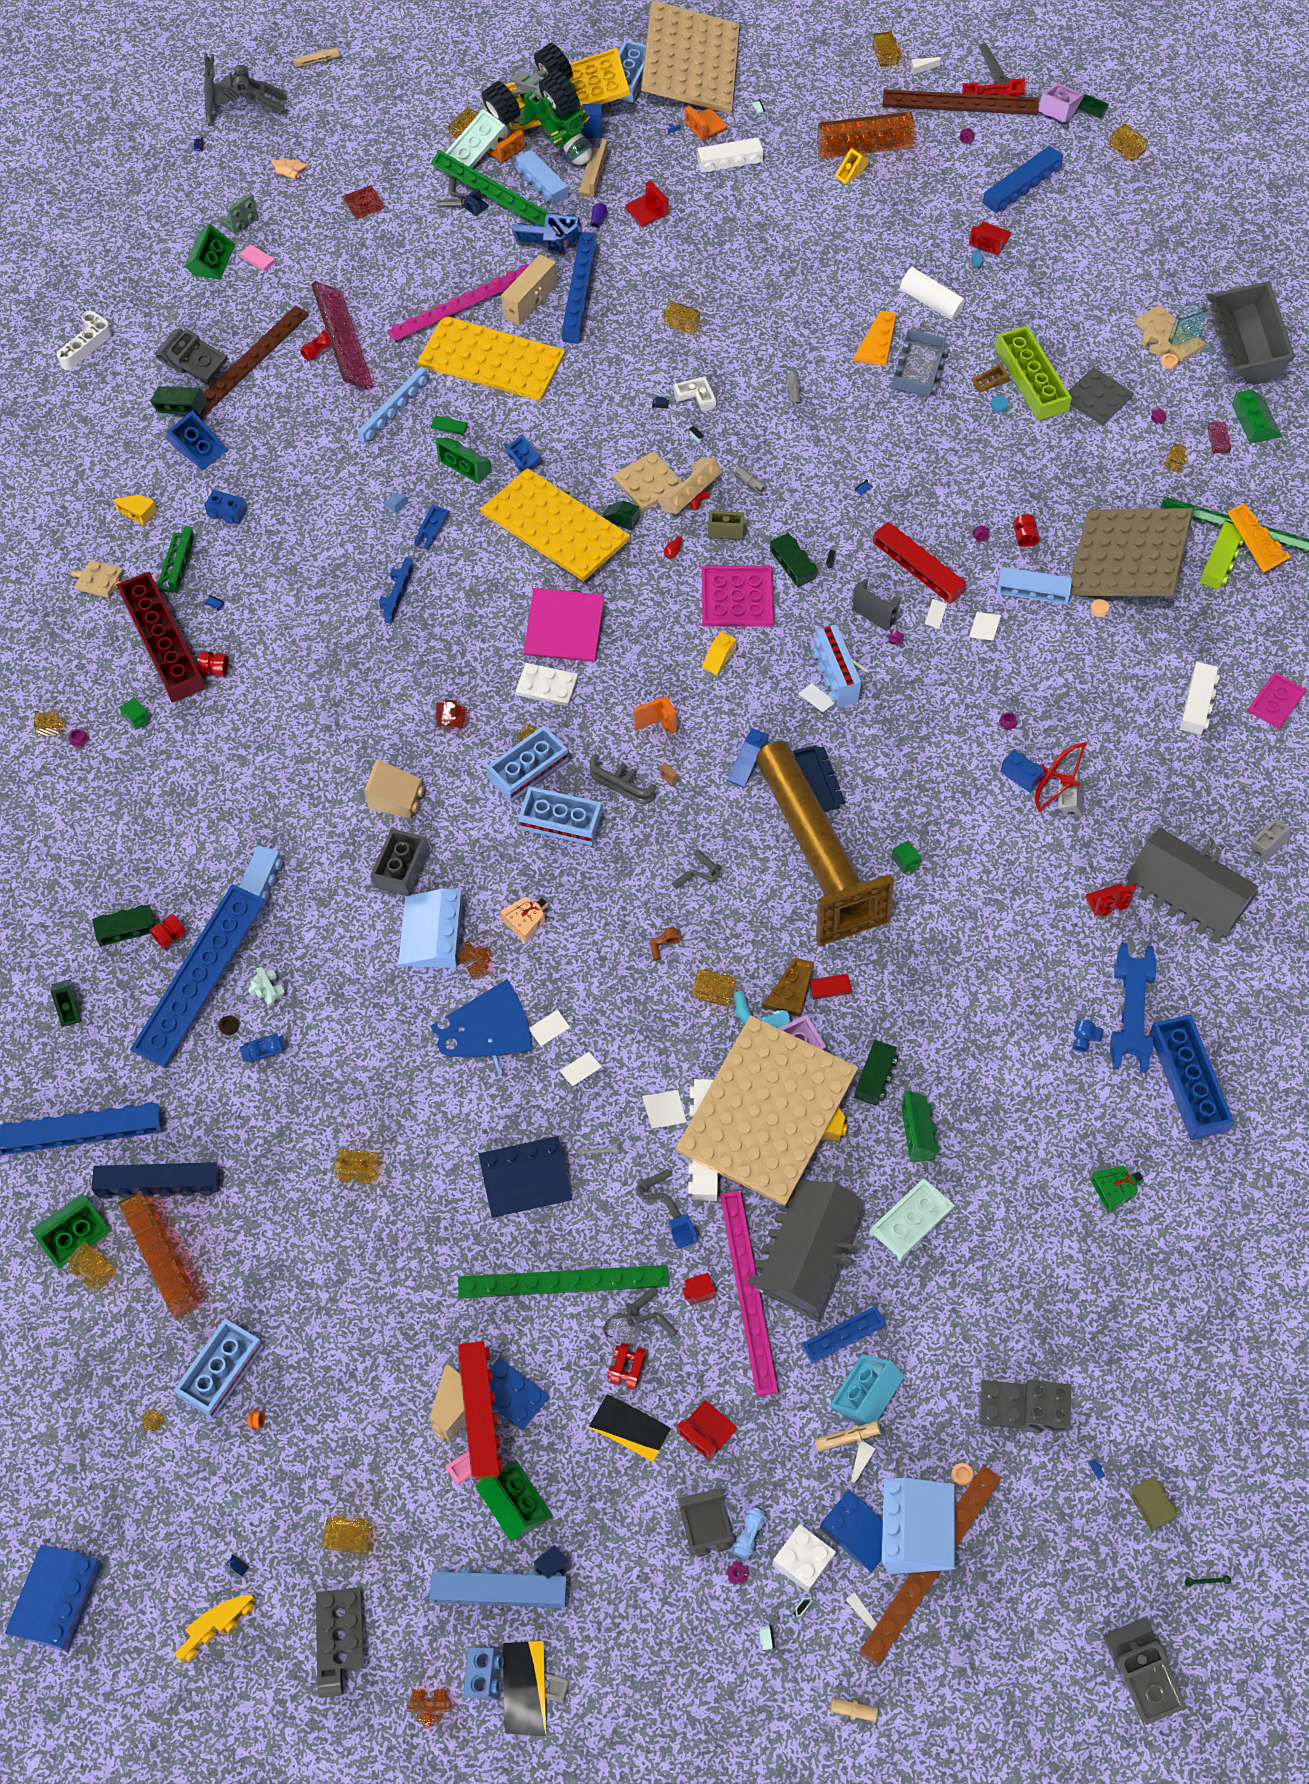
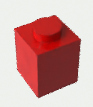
(698, 1289)

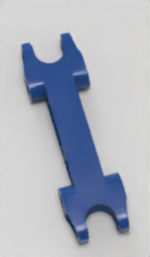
(1132, 1038)

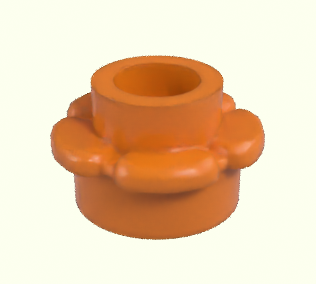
(256, 1419)

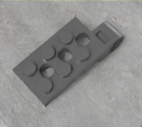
(328, 1672)

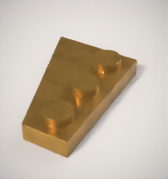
(791, 989)

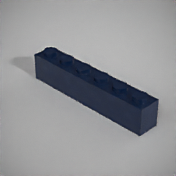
(156, 1179)

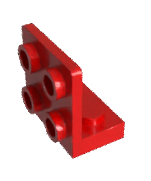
(650, 206)
(989, 237)
(1110, 898)
(706, 1430)

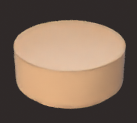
(1169, 361)
(1099, 608)
(962, 1474)

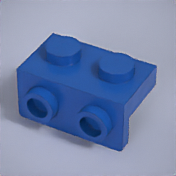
(523, 453)

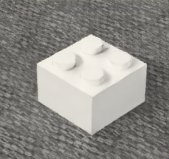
(803, 1558)

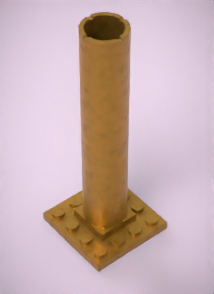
(847, 902)

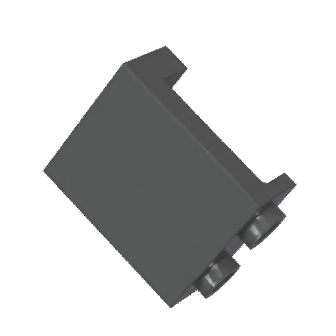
(875, 608)
(705, 1522)

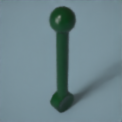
(1189, 1581)

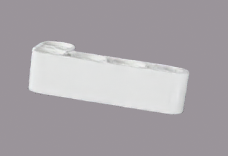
(93, 336)

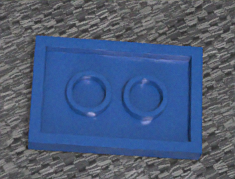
(515, 1394)

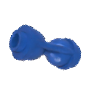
(252, 1050)

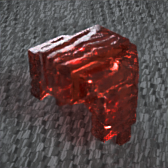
(450, 714)

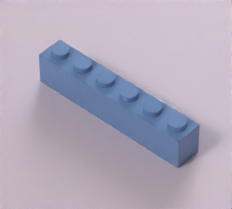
(497, 1589)

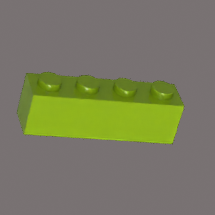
(1221, 557)

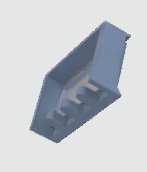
(919, 363)

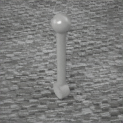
(581, 1151)

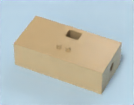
(529, 289)

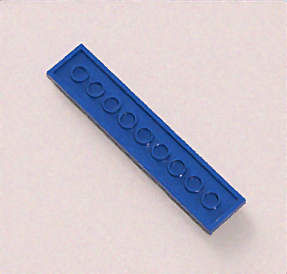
(198, 976)

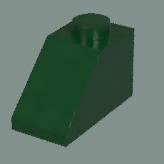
(622, 514)
(65, 1002)

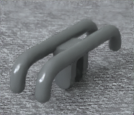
(622, 786)

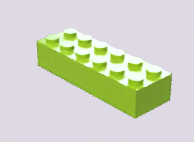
(1033, 373)

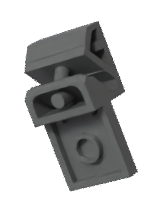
(188, 353)
(1026, 1406)
(1144, 1671)

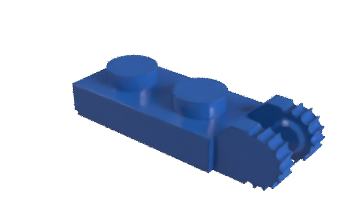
(431, 526)

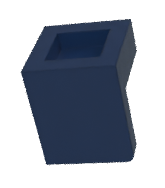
(474, 203)
(551, 1563)

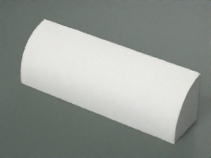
(932, 294)

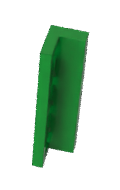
(180, 561)

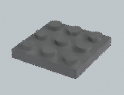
(1099, 396)

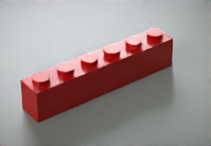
(919, 562)
(478, 1410)

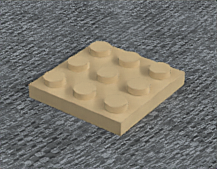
(646, 480)

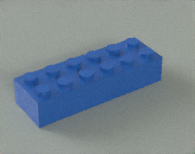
(1191, 1077)

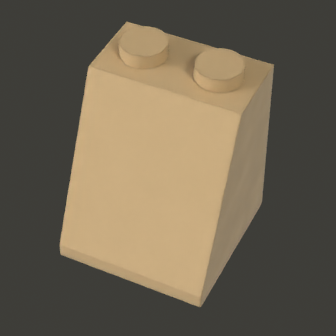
(393, 790)
(448, 1408)

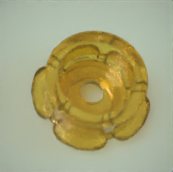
(146, 1419)

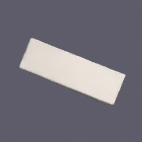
(924, 64)
(863, 1456)

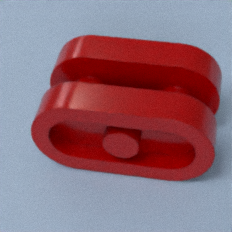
(616, 1372)

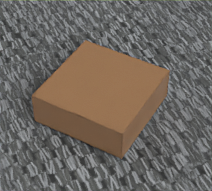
(668, 774)

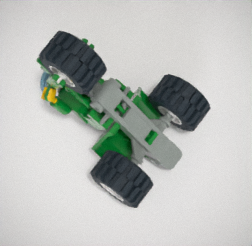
(549, 98)

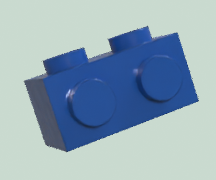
(593, 125)
(225, 507)
(1022, 770)

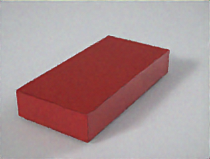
(830, 986)

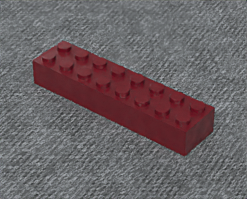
(160, 637)

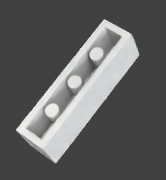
(730, 155)
(1199, 698)

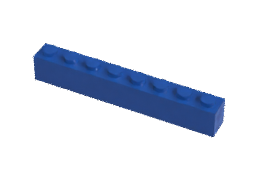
(579, 287)
(80, 1128)

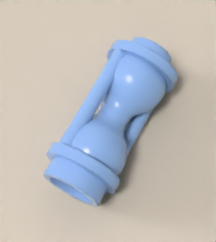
(745, 1542)

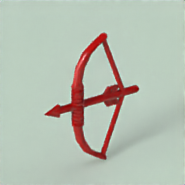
(1066, 779)

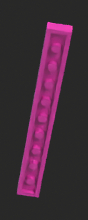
(455, 304)
(748, 1296)

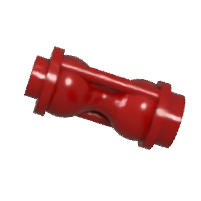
(312, 349)

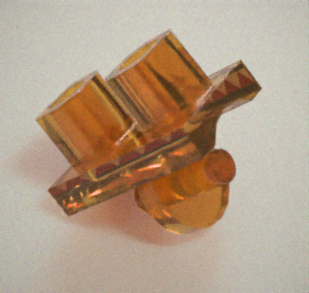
(479, 966)
(418, 1704)

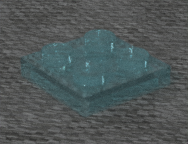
(1188, 325)

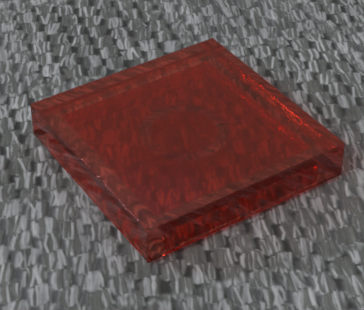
(363, 202)

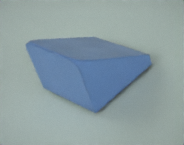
(396, 502)

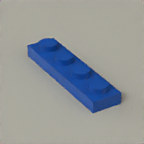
(843, 1334)

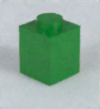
(135, 713)
(906, 857)

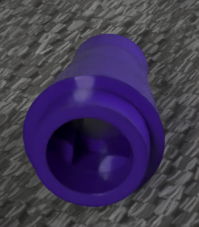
(599, 212)

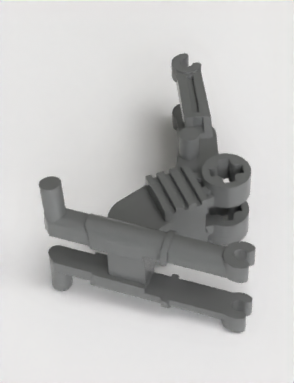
(237, 86)

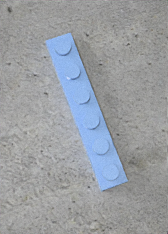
(389, 408)

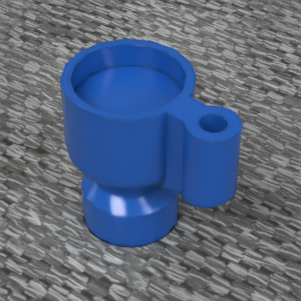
(1085, 1031)

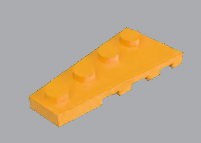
(877, 341)
(1262, 546)

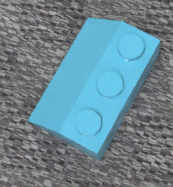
(867, 1390)

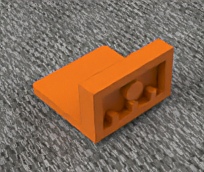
(704, 123)
(508, 146)
(656, 711)

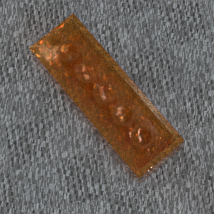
(865, 135)
(159, 1255)

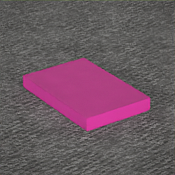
(1276, 700)

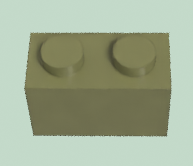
(725, 524)
(1153, 1503)

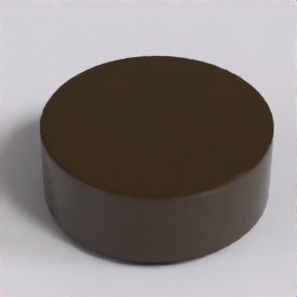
(228, 1025)

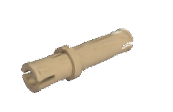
(323, 55)
(847, 1436)

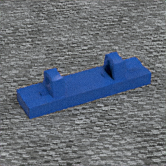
(401, 576)

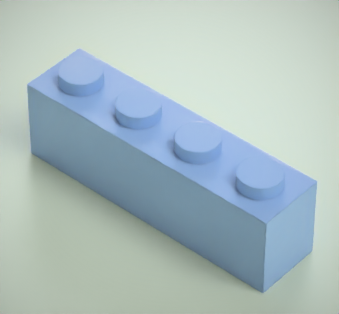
(541, 177)
(1034, 585)
(261, 872)

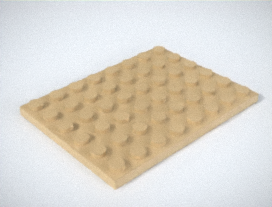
(690, 57)
(767, 1110)

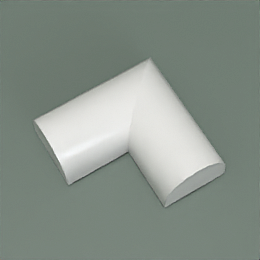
(697, 389)

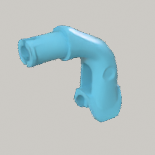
(742, 1011)

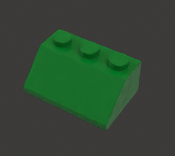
(209, 253)
(1255, 417)
(463, 459)
(918, 1127)
(69, 1228)
(514, 1501)

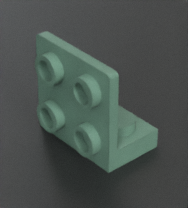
(241, 214)

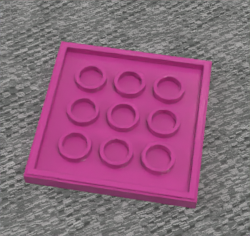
(737, 596)
(564, 624)

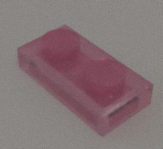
(1219, 437)

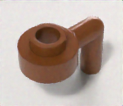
(669, 936)

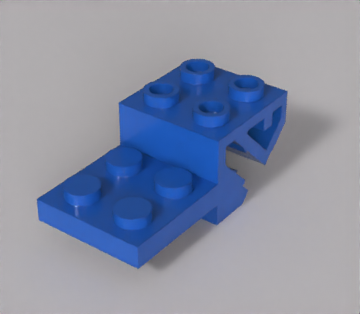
(567, 225)

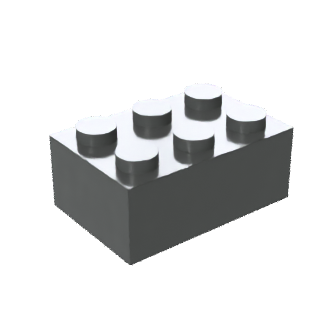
(400, 862)

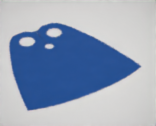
(491, 1015)

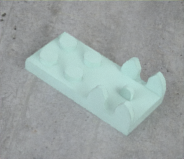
(477, 139)
(911, 1219)

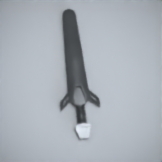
(995, 69)

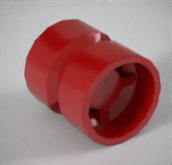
(1026, 530)
(217, 663)
(167, 931)

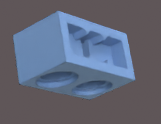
(477, 1674)

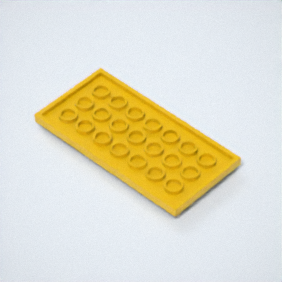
(596, 81)
(491, 358)
(555, 524)

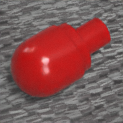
(673, 548)

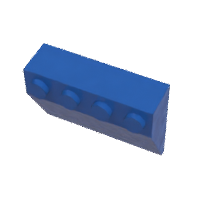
(54, 1597)

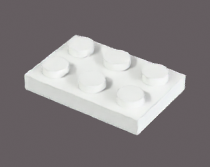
(546, 684)

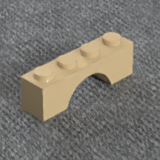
(678, 496)

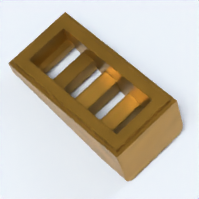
(999, 369)

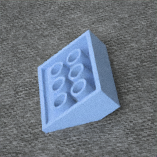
(431, 929)
(918, 1526)

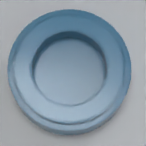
(976, 259)
(999, 403)

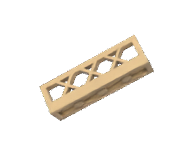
(593, 170)

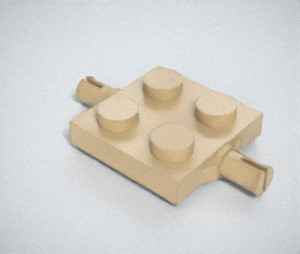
(98, 578)

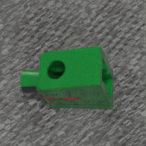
(1116, 1186)

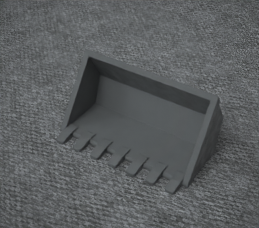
(1252, 331)
(1192, 883)
(810, 1247)

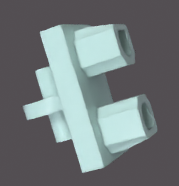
(263, 988)

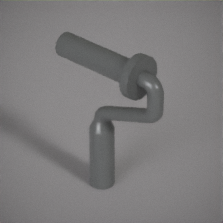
(452, 203)
(714, 870)
(643, 1184)
(632, 1309)

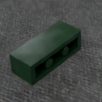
(178, 400)
(793, 559)
(123, 925)
(876, 1073)

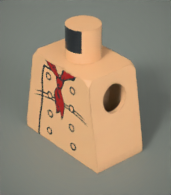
(524, 917)

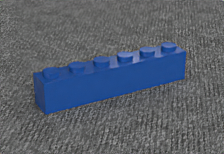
(1023, 179)

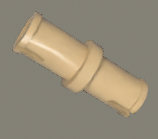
(853, 1709)

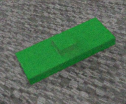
(449, 425)

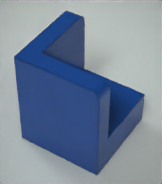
(682, 1231)

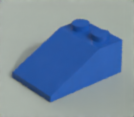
(195, 441)
(855, 1530)

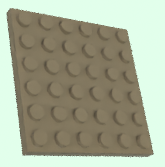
(1131, 552)

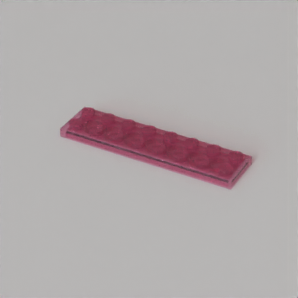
(342, 336)

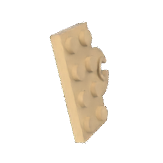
(1157, 328)

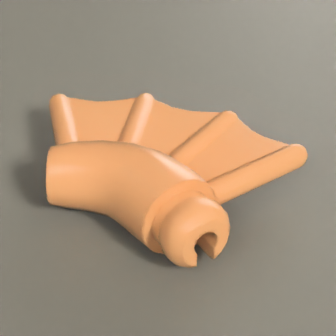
(288, 167)

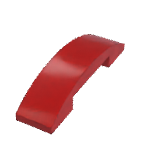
(1015, 87)

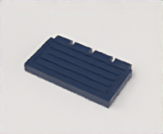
(818, 774)

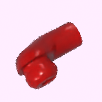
(694, 504)

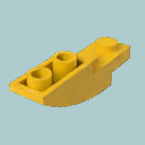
(221, 1617)

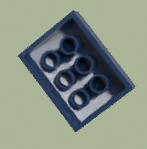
(525, 1176)

